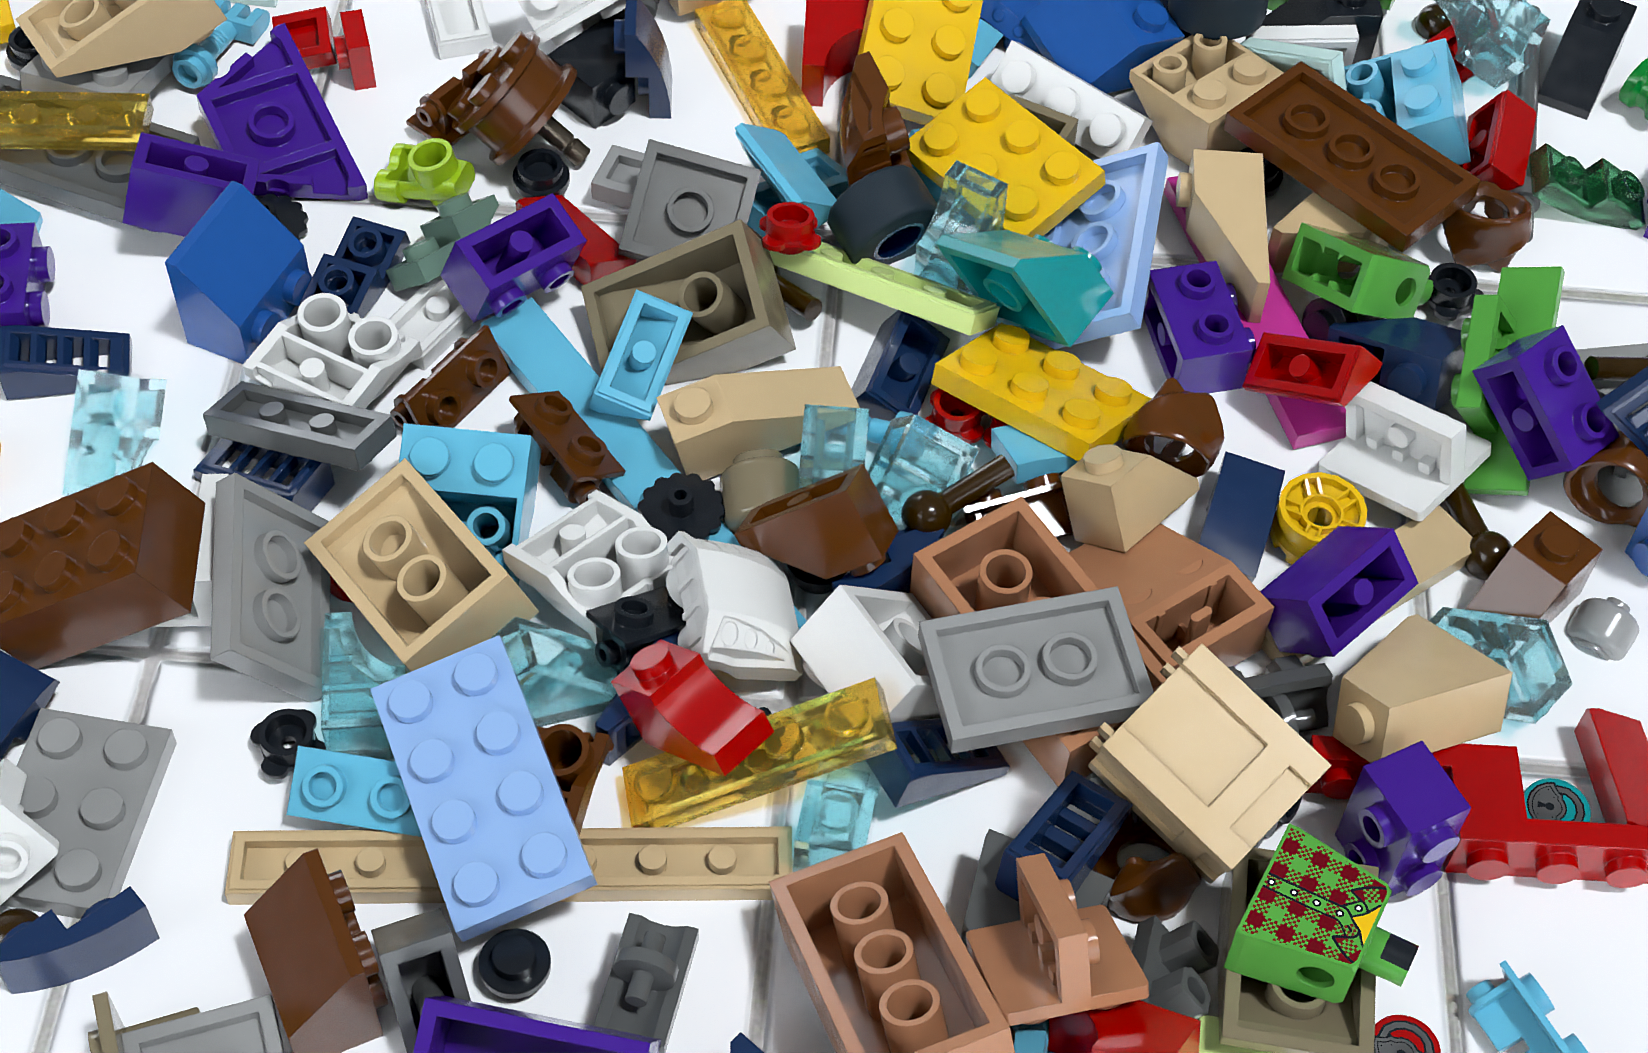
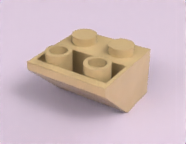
(1193, 89)

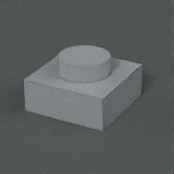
(617, 176)

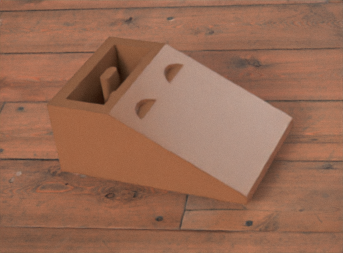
(1182, 596)

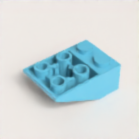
(1417, 92)
(482, 479)

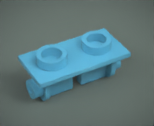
(350, 791)
(1518, 1013)

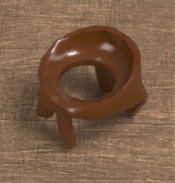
(1493, 239)
(1185, 419)
(1585, 494)
(1144, 886)

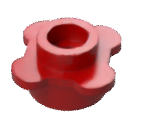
(790, 229)
(964, 425)

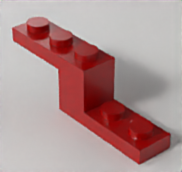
(1496, 833)

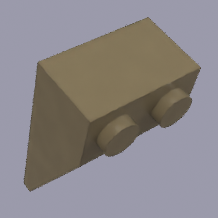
(726, 285)
(1278, 1018)

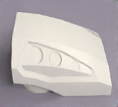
(332, 353)
(592, 559)
(734, 609)

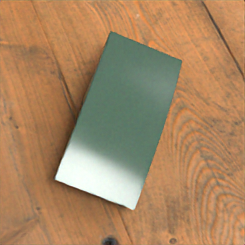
(427, 257)

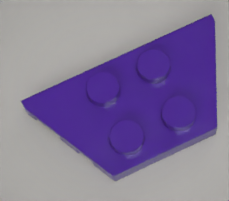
(276, 114)

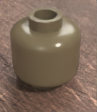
(753, 480)

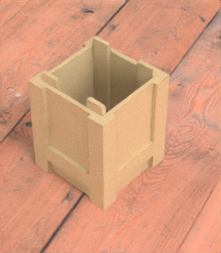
(1206, 763)

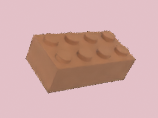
(1007, 562)
(885, 956)

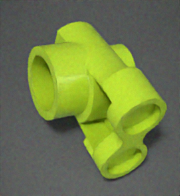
(423, 173)

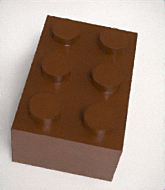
(98, 565)

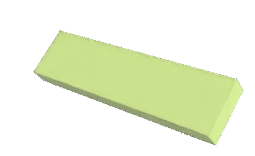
(893, 288)

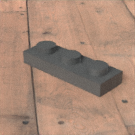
(300, 425)

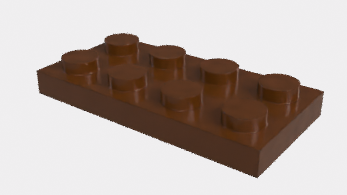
(1351, 156)

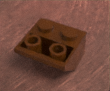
(317, 959)

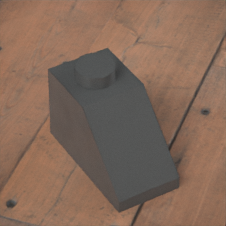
(418, 963)

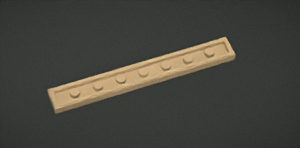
(625, 863)

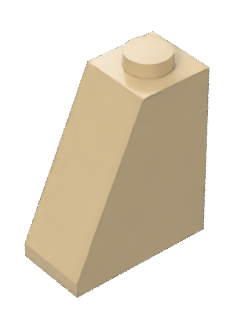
(1420, 689)

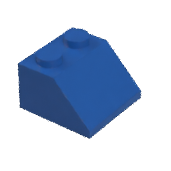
(1101, 37)
(236, 275)

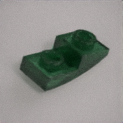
(1592, 194)

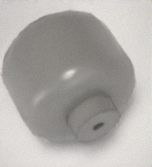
(1604, 627)

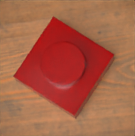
(311, 34)
(354, 50)

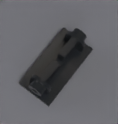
(633, 625)

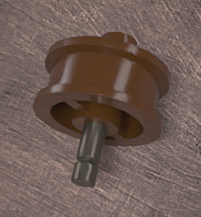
(517, 101)

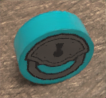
(1556, 801)

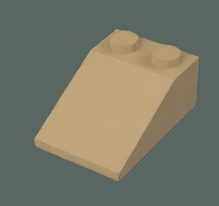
(109, 33)
(417, 570)

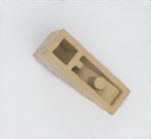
(1229, 220)
(746, 412)

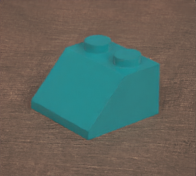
(1031, 279)

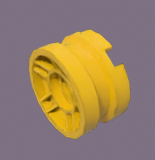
(1315, 499)

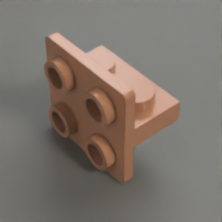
(1055, 955)

